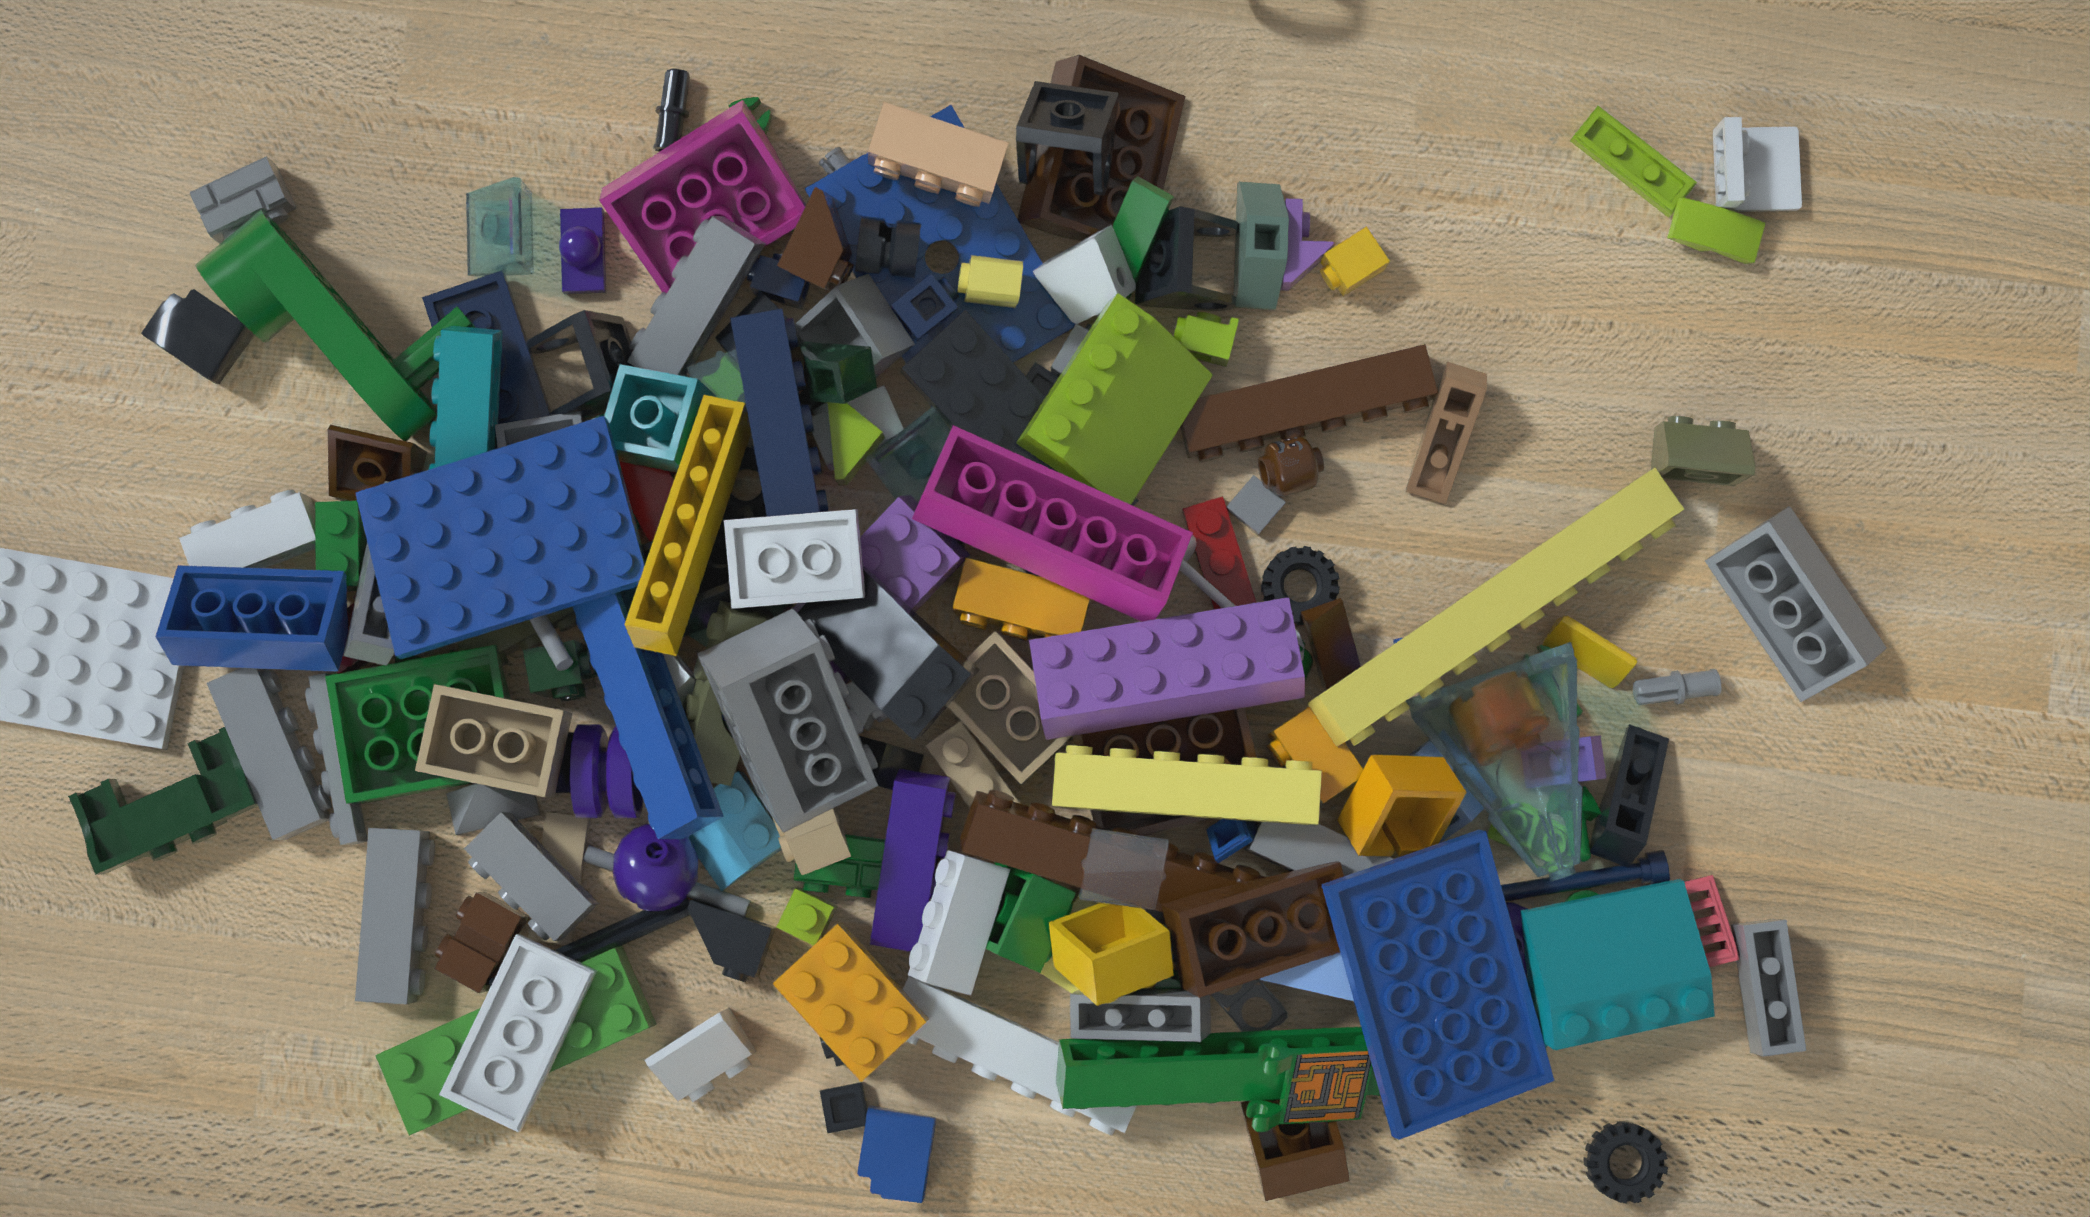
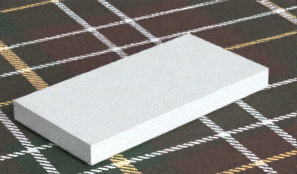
(518, 1033)

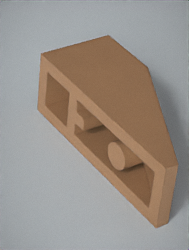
(1447, 432)

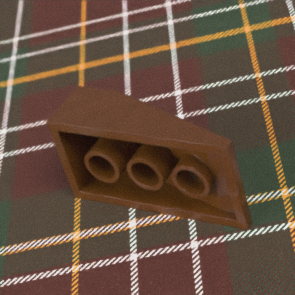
(1251, 929)

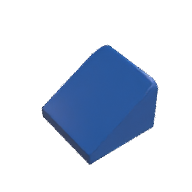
(1230, 836)

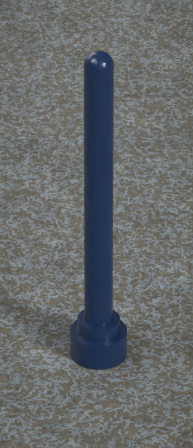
(1649, 869)

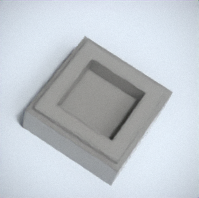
(1255, 505)

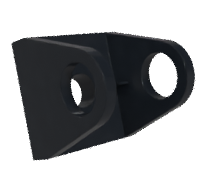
(1071, 120)
(1169, 267)
(603, 346)

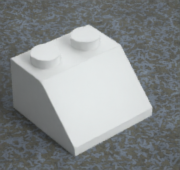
(702, 1055)

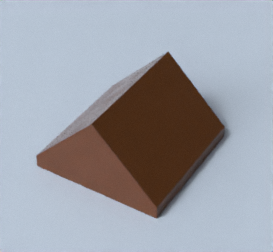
(367, 460)

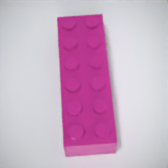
(1052, 525)

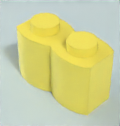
(991, 281)

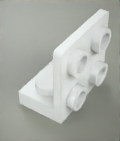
(1756, 167)

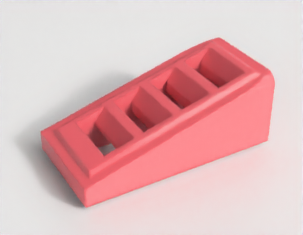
(1724, 934)

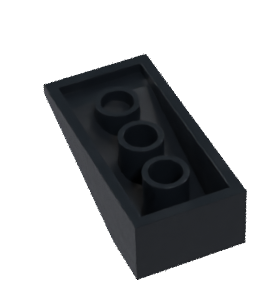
(892, 655)

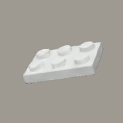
(794, 558)

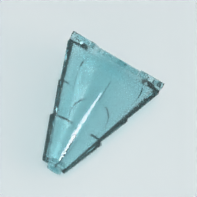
(1531, 792)

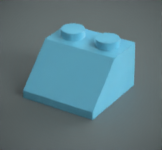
(740, 838)

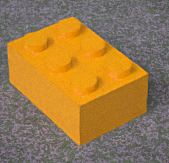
(1017, 602)
(850, 1001)

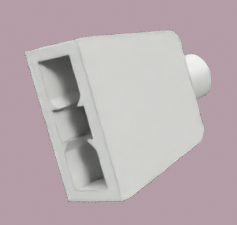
(1087, 275)

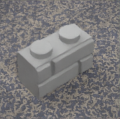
(240, 195)

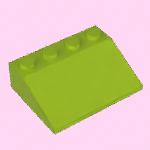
(1117, 402)

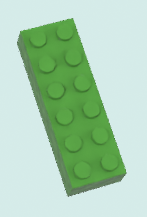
(419, 1067)

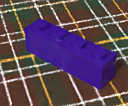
(911, 857)

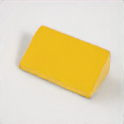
(1593, 652)

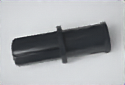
(672, 108)

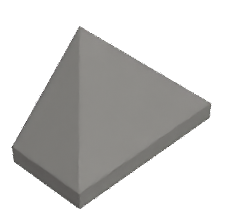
(479, 804)

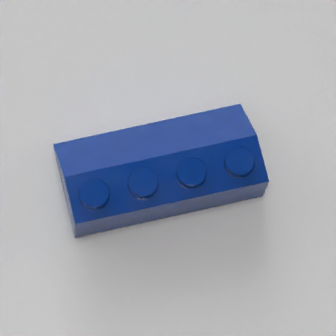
(255, 618)

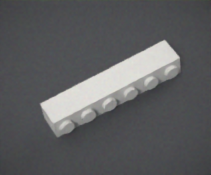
(1000, 1049)

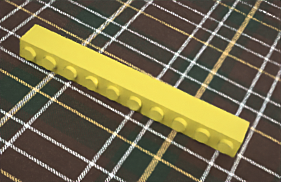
(1496, 607)

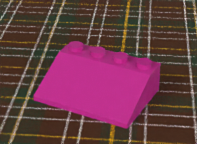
(710, 172)

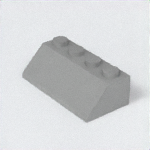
(1796, 605)

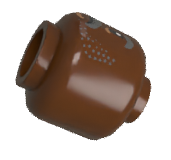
(1290, 466)

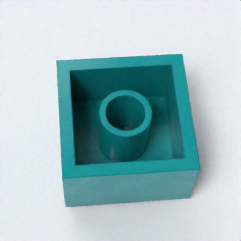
(653, 416)

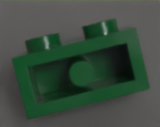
(565, 684)

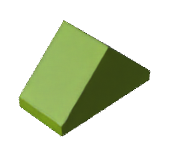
(851, 439)

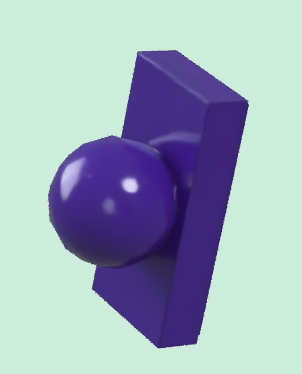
(582, 250)

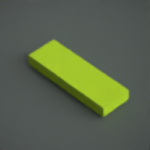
(1633, 161)

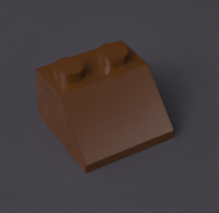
(819, 244)
(1297, 1156)

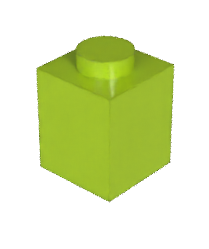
(806, 916)

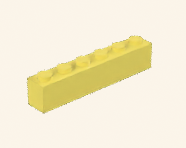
(1187, 788)

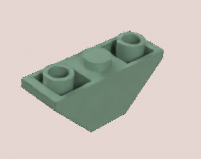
(1260, 245)

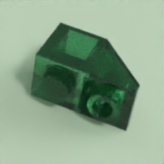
(837, 371)

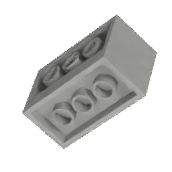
(790, 718)

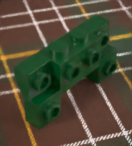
(158, 822)

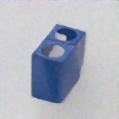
(897, 1153)

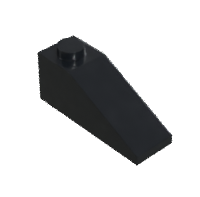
(1630, 797)

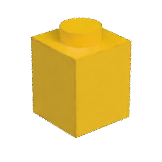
(1353, 262)

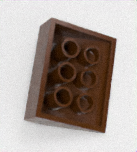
(1062, 186)
(1214, 733)

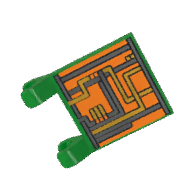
(1317, 1085)

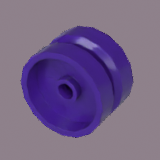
(601, 775)

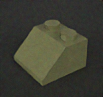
(1702, 453)

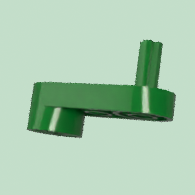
(273, 282)

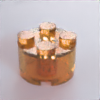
(1500, 717)

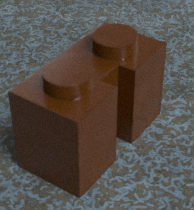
(480, 941)

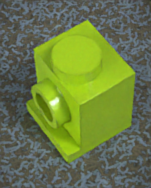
(1207, 337)

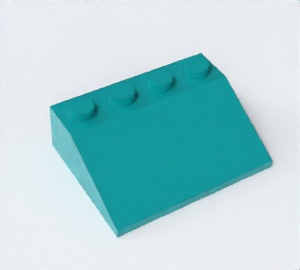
(1616, 964)

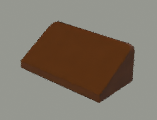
(1331, 642)

